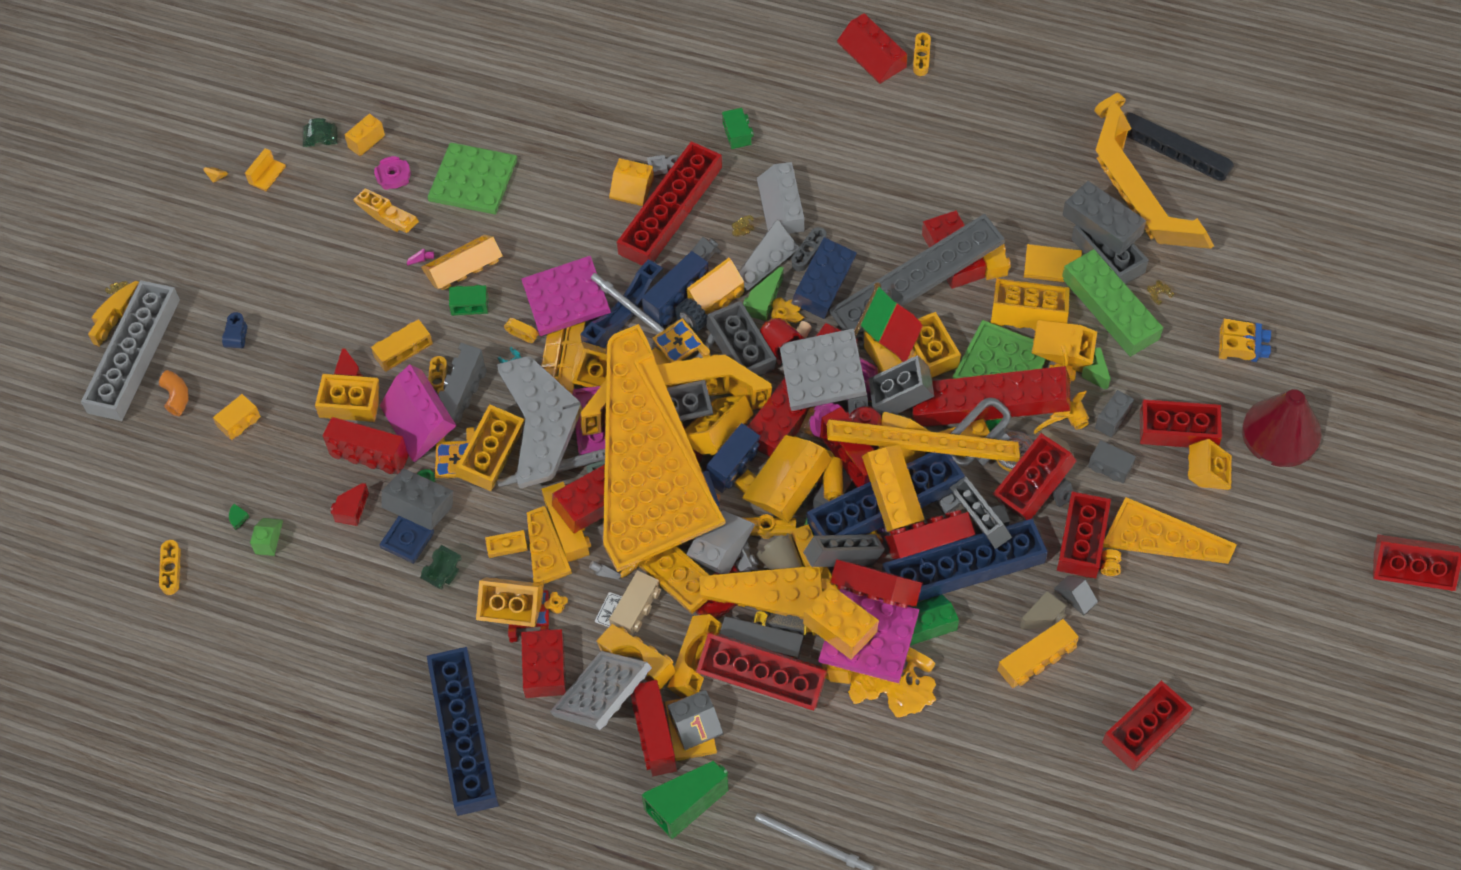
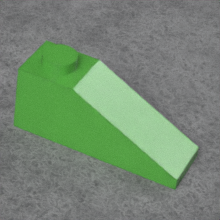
(762, 296)

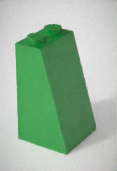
(685, 797)

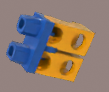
(1243, 340)

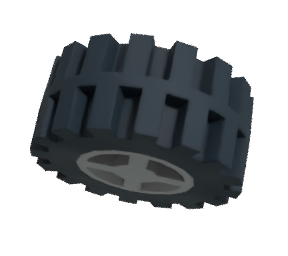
(692, 314)

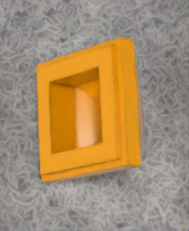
(215, 173)

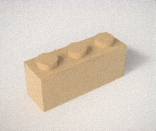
(635, 602)

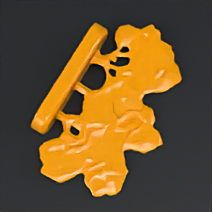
(901, 696)

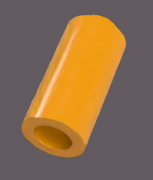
(833, 479)

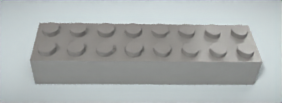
(130, 350)

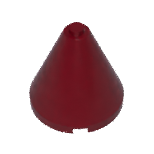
(1282, 429)

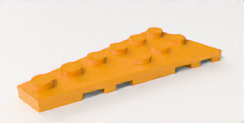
(1154, 532)
(772, 591)

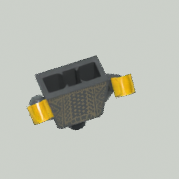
(785, 623)

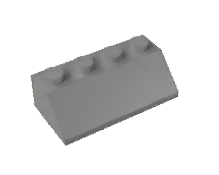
(781, 197)

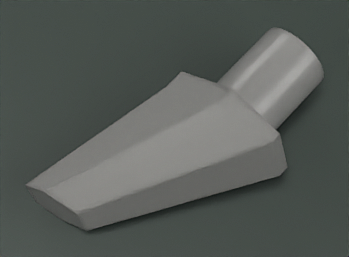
(602, 570)

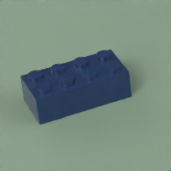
(823, 278)
(671, 290)

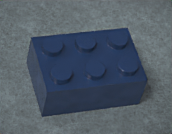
(732, 457)

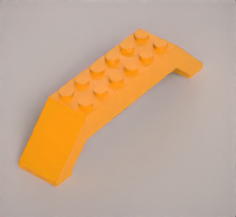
(1136, 192)
(719, 372)

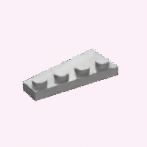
(771, 252)

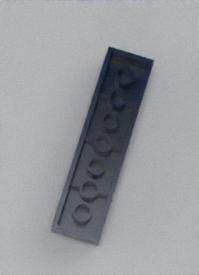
(858, 510)
(971, 561)
(462, 731)

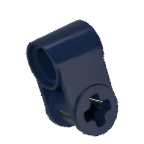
(235, 331)

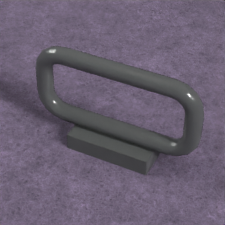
(997, 433)

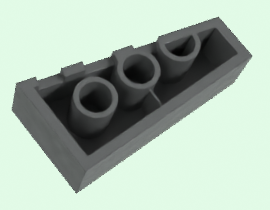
(463, 382)

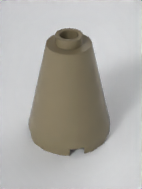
(780, 554)

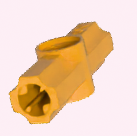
(777, 526)

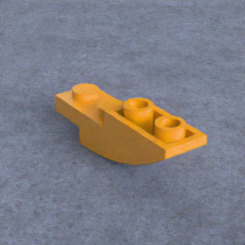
(384, 212)
(110, 312)

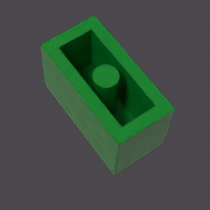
(737, 128)
(468, 300)

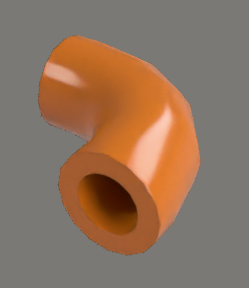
(177, 392)

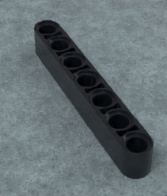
(1178, 148)

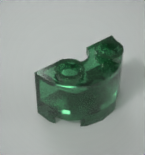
(319, 131)
(443, 567)

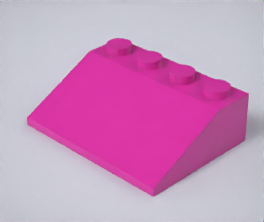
(416, 412)

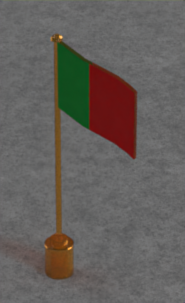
(887, 325)

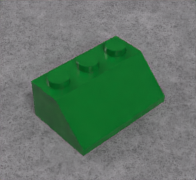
(934, 619)

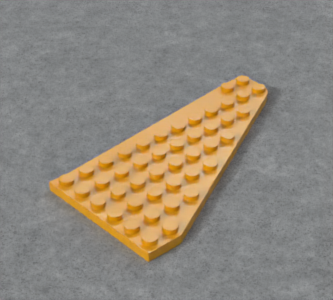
(651, 473)

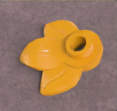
(786, 310)

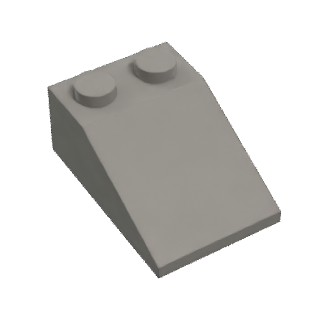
(722, 545)

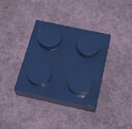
(406, 539)

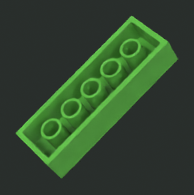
(1112, 303)

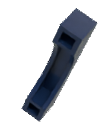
(602, 329)

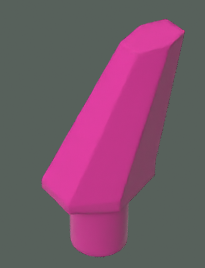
(420, 257)

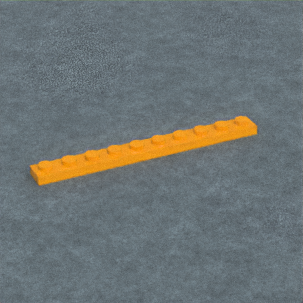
(923, 440)

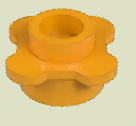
(556, 608)

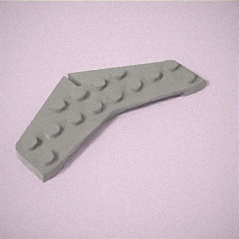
(549, 415)

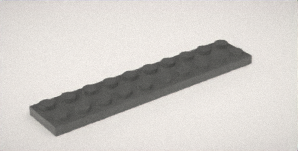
(924, 270)

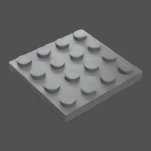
(822, 369)
(600, 690)

